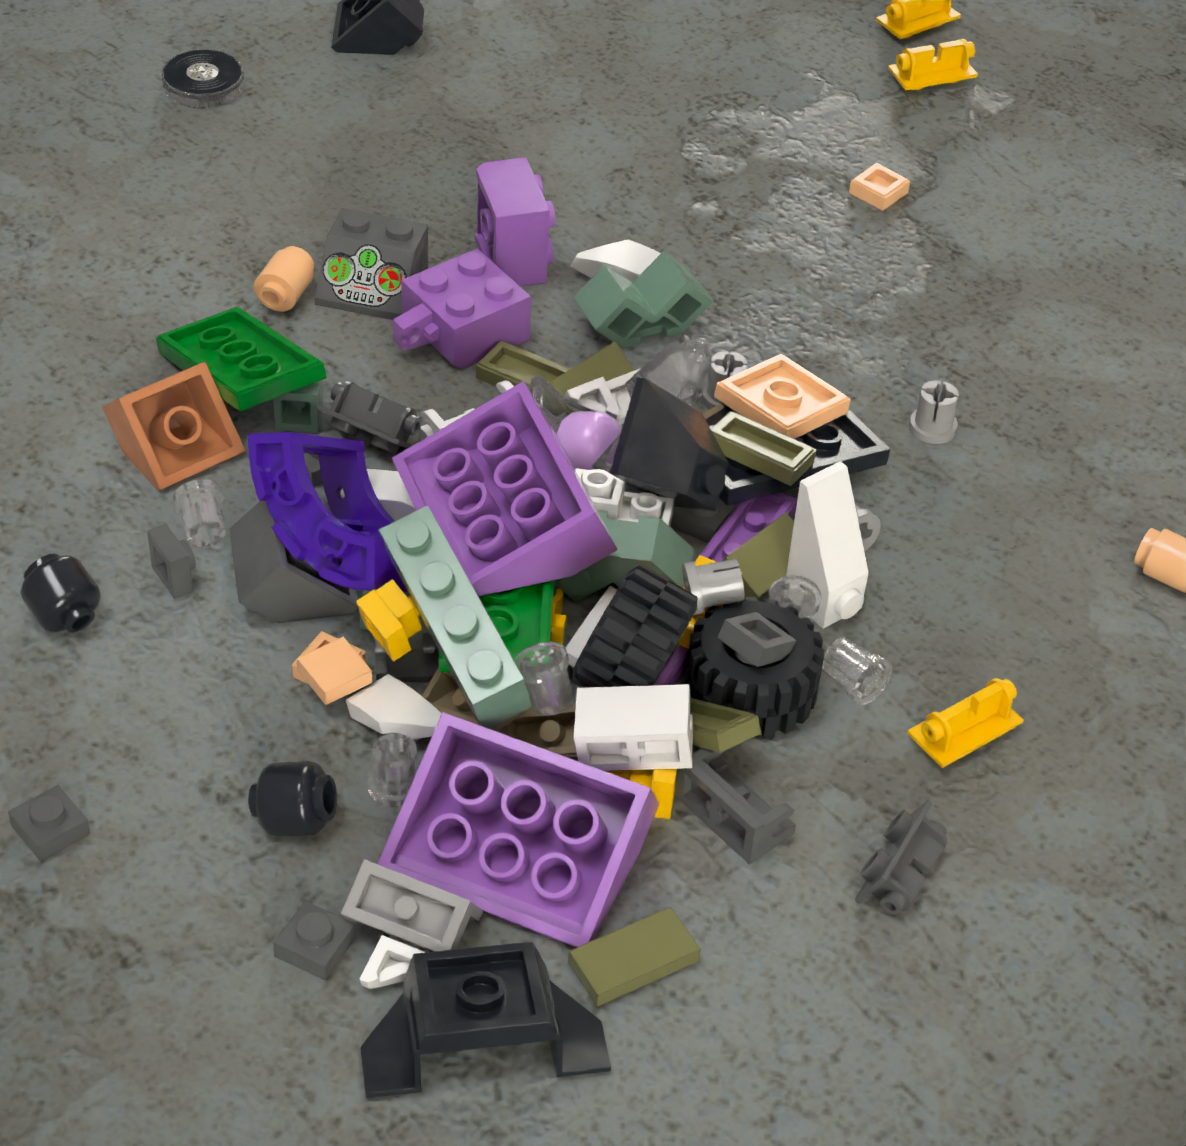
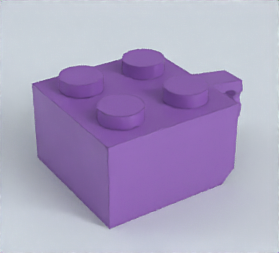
(514, 220)
(462, 309)

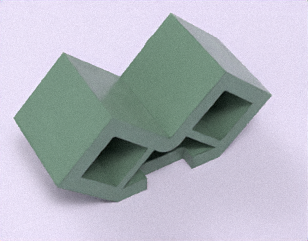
(660, 300)
(640, 542)

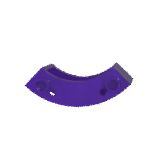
(305, 522)

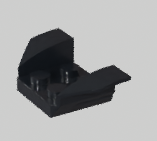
(478, 1002)

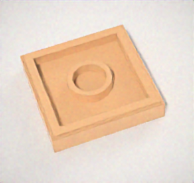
(782, 397)

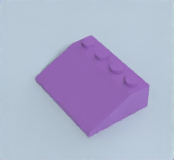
(506, 495)
(519, 830)

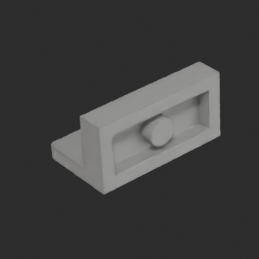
(408, 908)

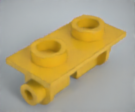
(911, 17)
(920, 69)
(968, 723)

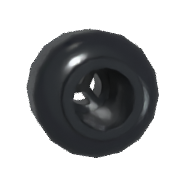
(60, 593)
(293, 798)

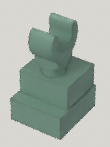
(298, 409)

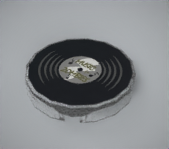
(202, 78)

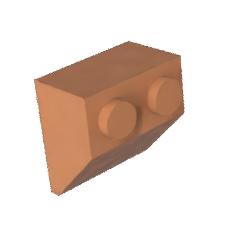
(174, 427)

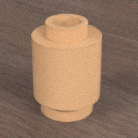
(284, 278)
(1163, 557)

